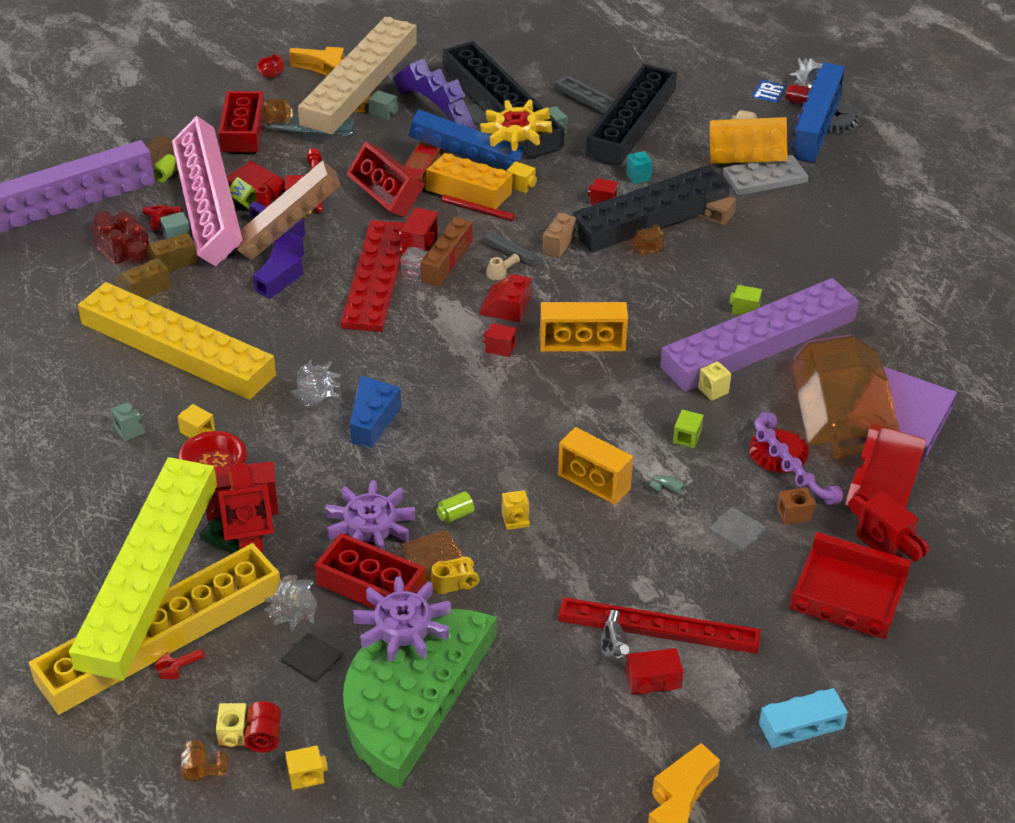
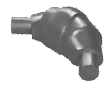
(613, 639)

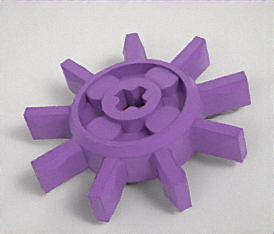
(370, 516)
(402, 619)

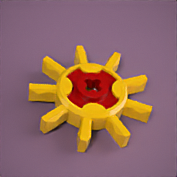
(516, 124)

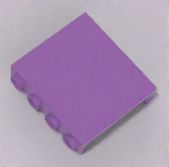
(920, 406)

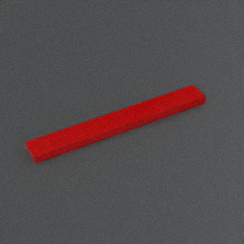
(662, 625)

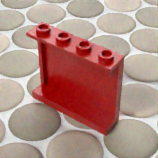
(850, 585)

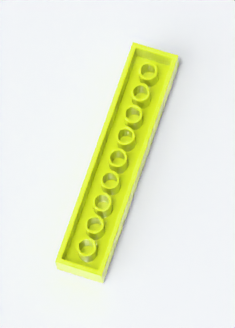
(143, 570)

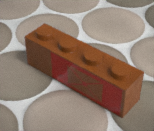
(422, 159)
(446, 251)

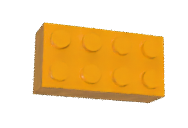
(748, 140)
(469, 181)
(583, 326)

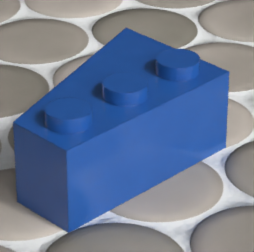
(373, 410)

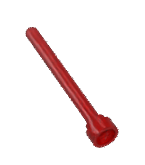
(314, 158)

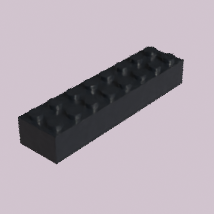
(631, 114)
(658, 203)

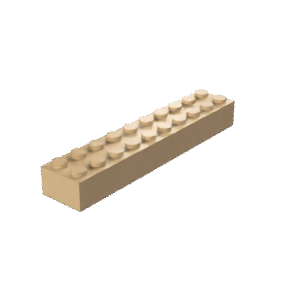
(357, 75)

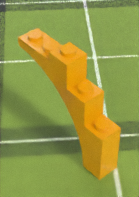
(682, 785)

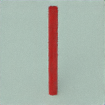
(479, 208)

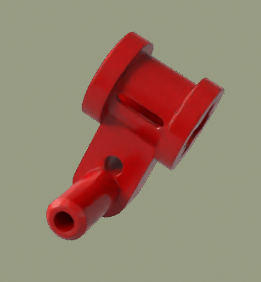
(159, 211)

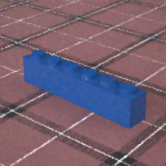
(463, 141)

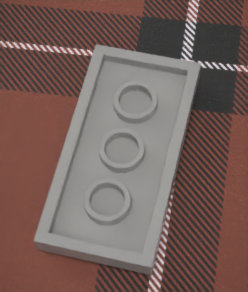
(764, 175)

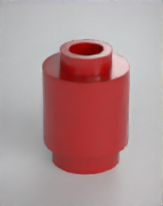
(797, 93)
(275, 187)

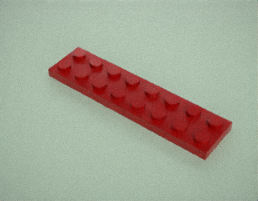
(374, 278)

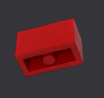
(654, 671)

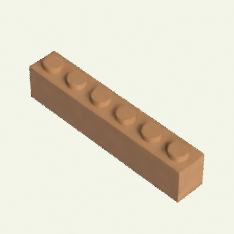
(288, 209)

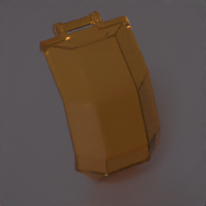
(841, 391)

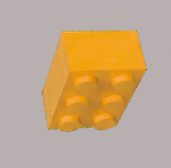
(595, 465)

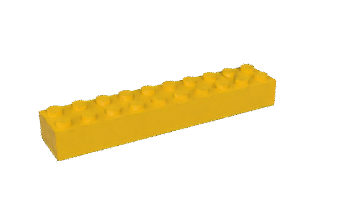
(178, 340)
(185, 614)

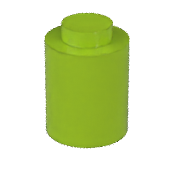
(165, 168)
(455, 507)

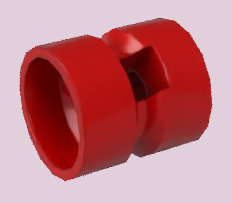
(262, 726)

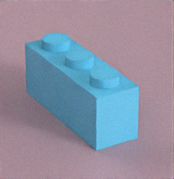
(803, 717)

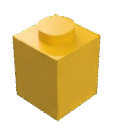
(523, 176)
(195, 421)

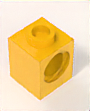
(306, 767)

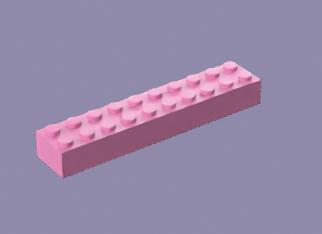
(206, 192)

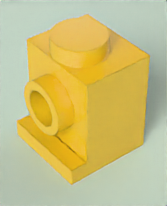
(515, 509)

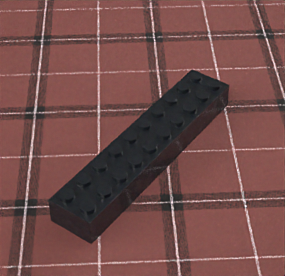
(492, 87)

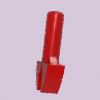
(176, 663)

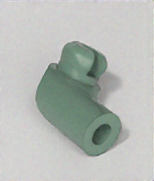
(667, 481)

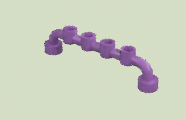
(764, 424)

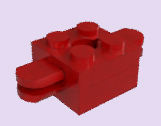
(245, 508)
(887, 526)

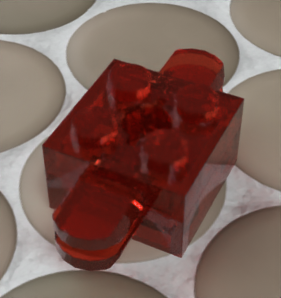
(120, 237)

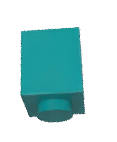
(639, 167)

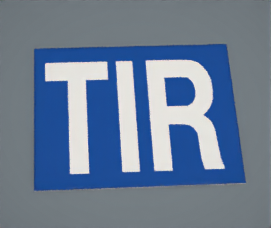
(769, 91)

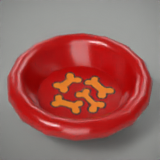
(214, 449)

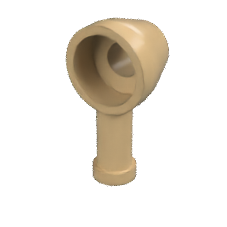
(497, 267)

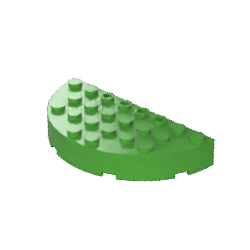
(401, 703)

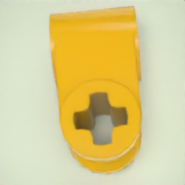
(452, 575)

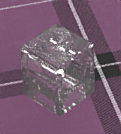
(411, 263)

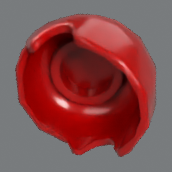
(271, 66)

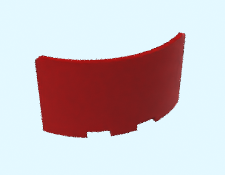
(889, 464)

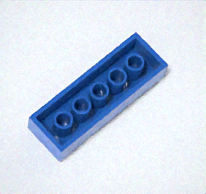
(817, 112)

